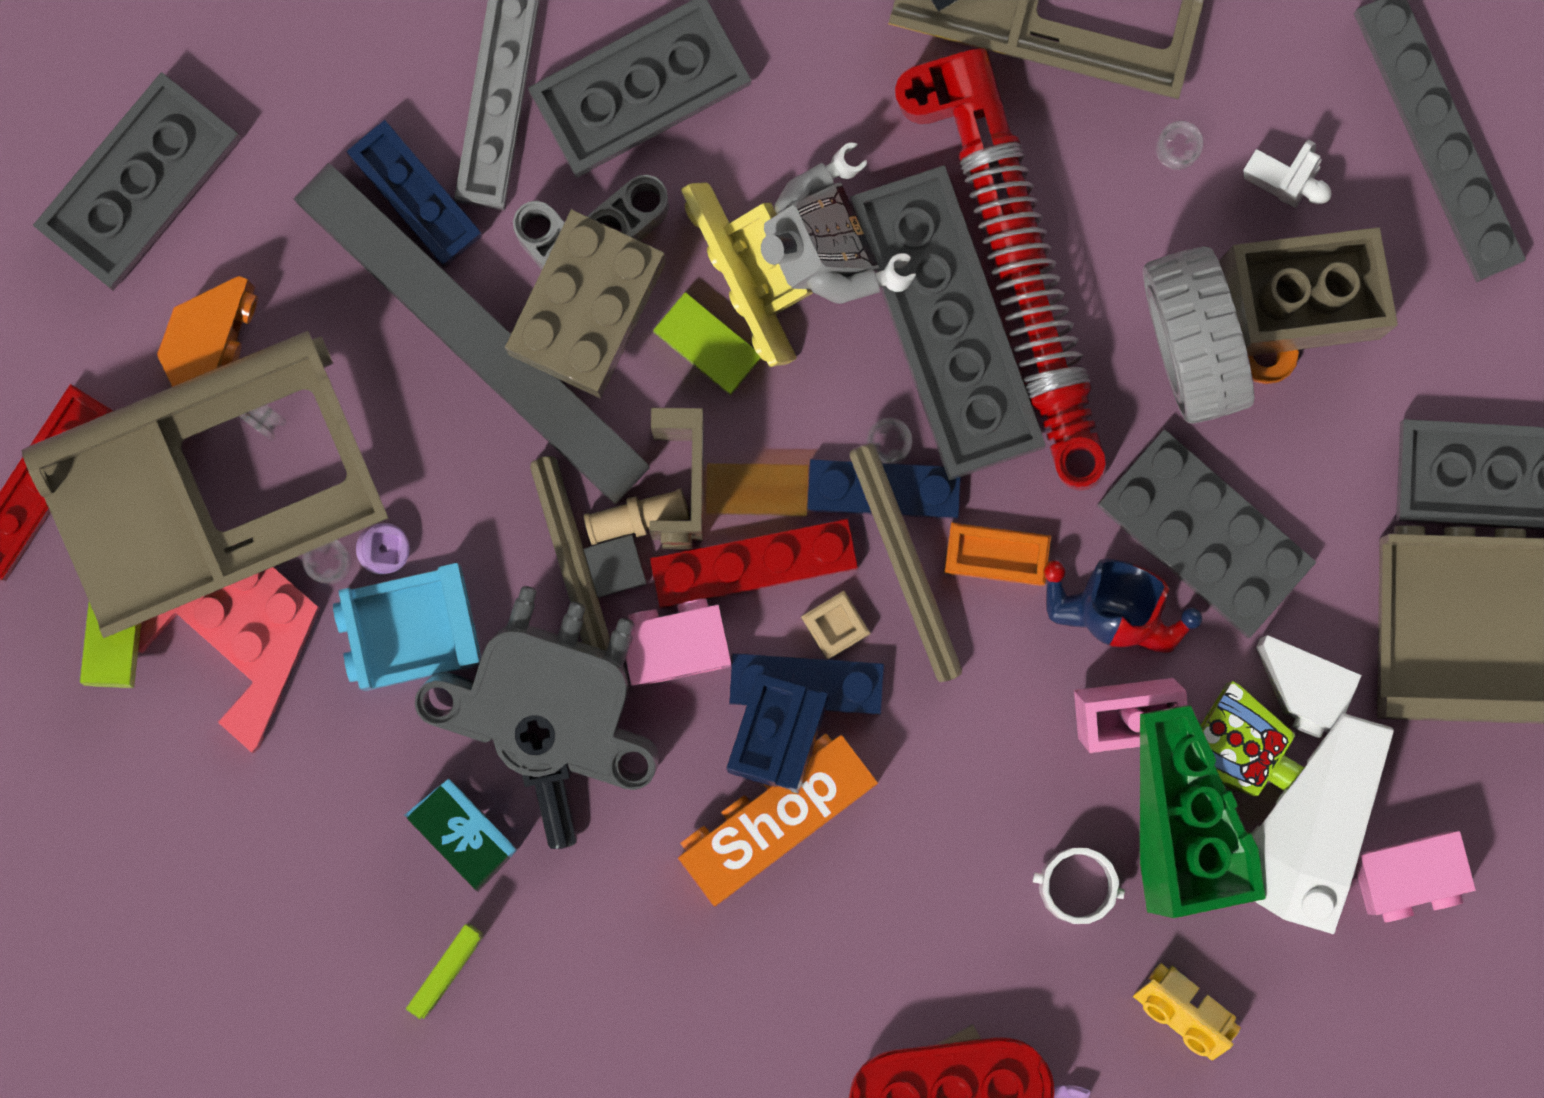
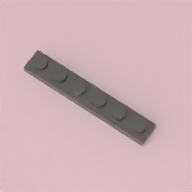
(1439, 137)

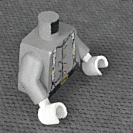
(822, 241)

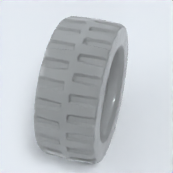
(1198, 334)

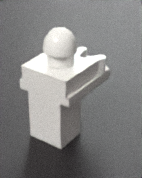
(1289, 182)

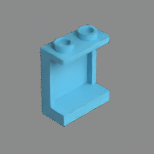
(408, 628)

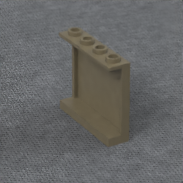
(1461, 626)

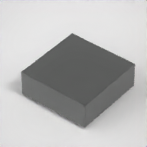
(615, 566)

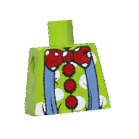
(1248, 743)

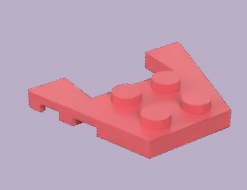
(260, 630)

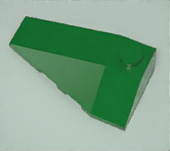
(1190, 834)

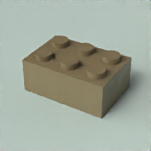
(1311, 291)
(586, 303)

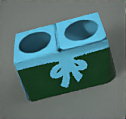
(461, 834)

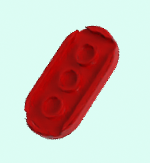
(956, 1070)

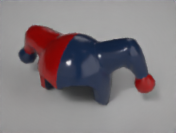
(1118, 606)

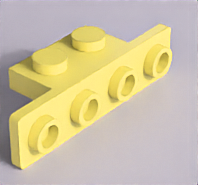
(755, 285)

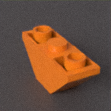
(206, 330)

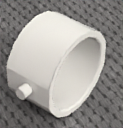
(1113, 884)

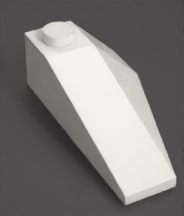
(1320, 824)

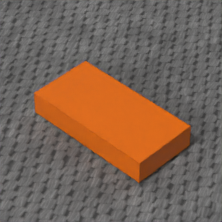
(997, 554)

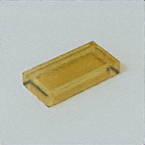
(757, 489)

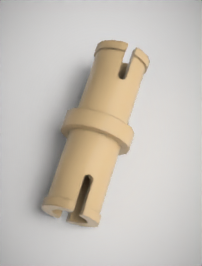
(635, 516)

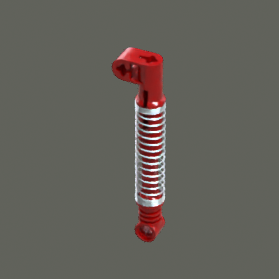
(1015, 247)

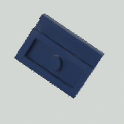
(777, 733)

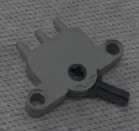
(565, 688)

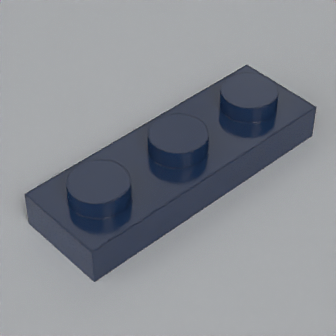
(414, 193)
(917, 489)
(850, 685)

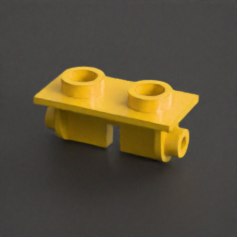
(1204, 1029)

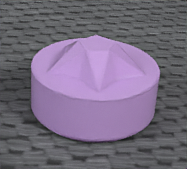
(382, 548)

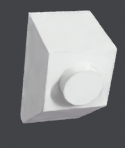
(1307, 685)

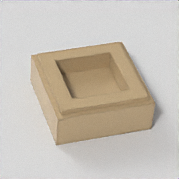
(835, 625)

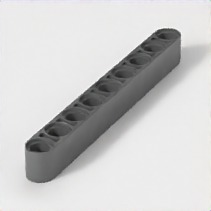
(470, 332)

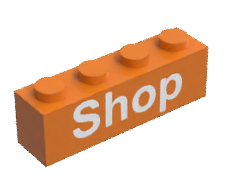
(775, 821)

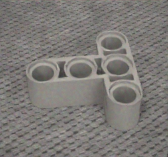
(616, 209)

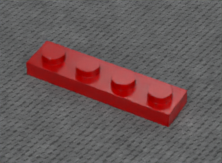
(754, 563)

